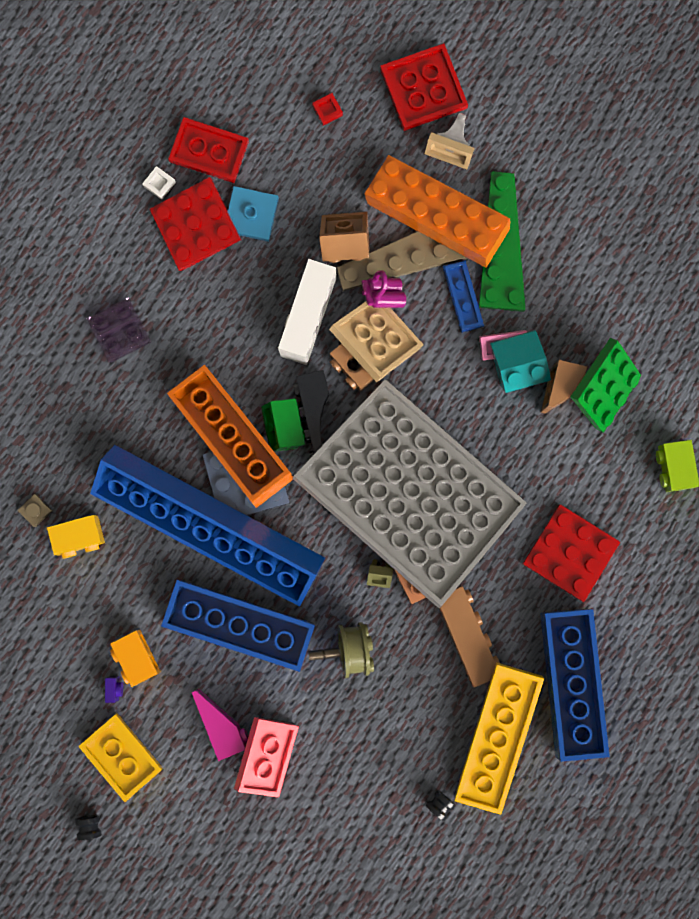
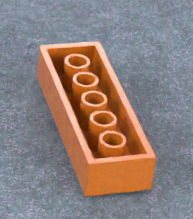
(437, 211)
(230, 436)

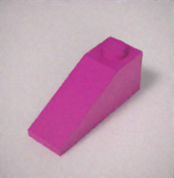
(221, 728)

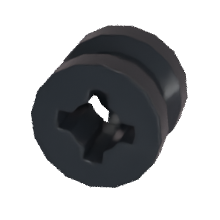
(440, 805)
(88, 827)

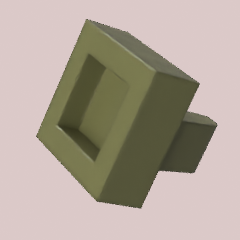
(379, 575)

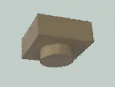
(35, 510)

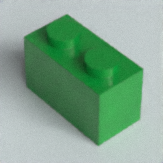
(283, 425)

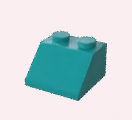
(520, 361)

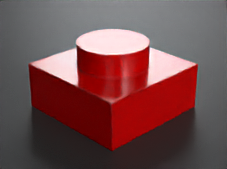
(327, 109)

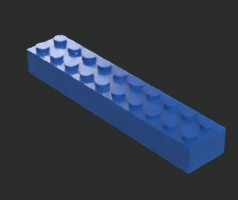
(206, 525)

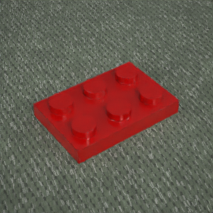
(208, 150)

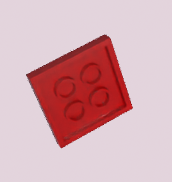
(423, 87)
(195, 224)
(571, 553)

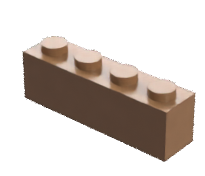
(468, 638)

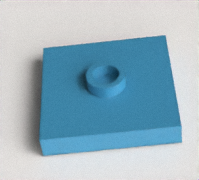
(253, 212)

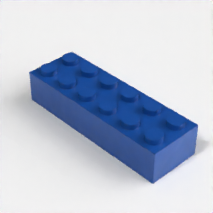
(238, 625)
(574, 685)

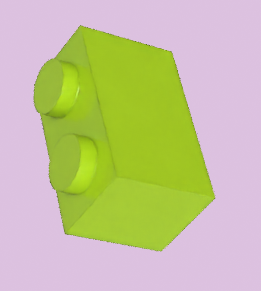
(677, 466)

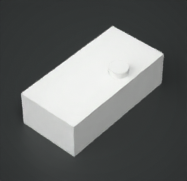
(307, 312)

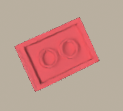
(266, 757)

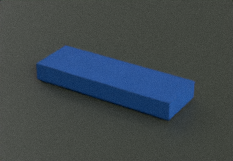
(463, 296)

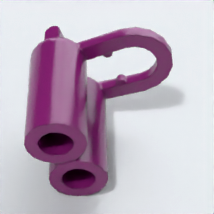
(384, 291)

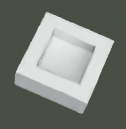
(159, 183)

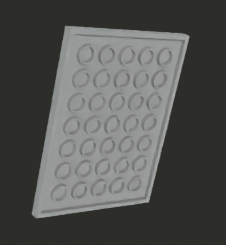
(410, 492)

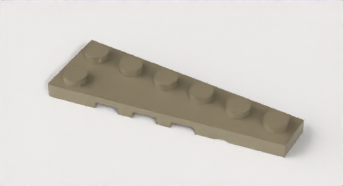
(398, 259)

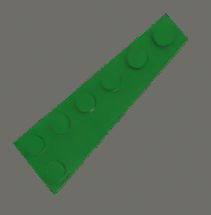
(503, 277)

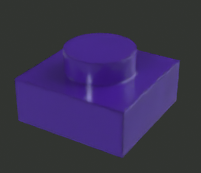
(113, 689)

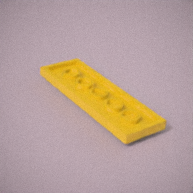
(498, 738)

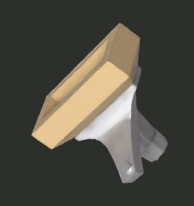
(451, 145)

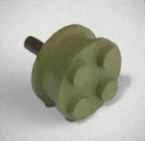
(352, 650)

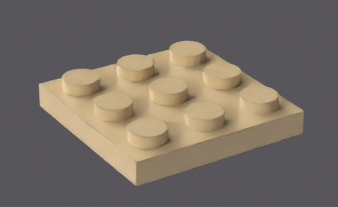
(376, 339)

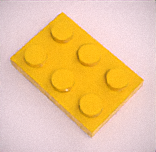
(120, 757)

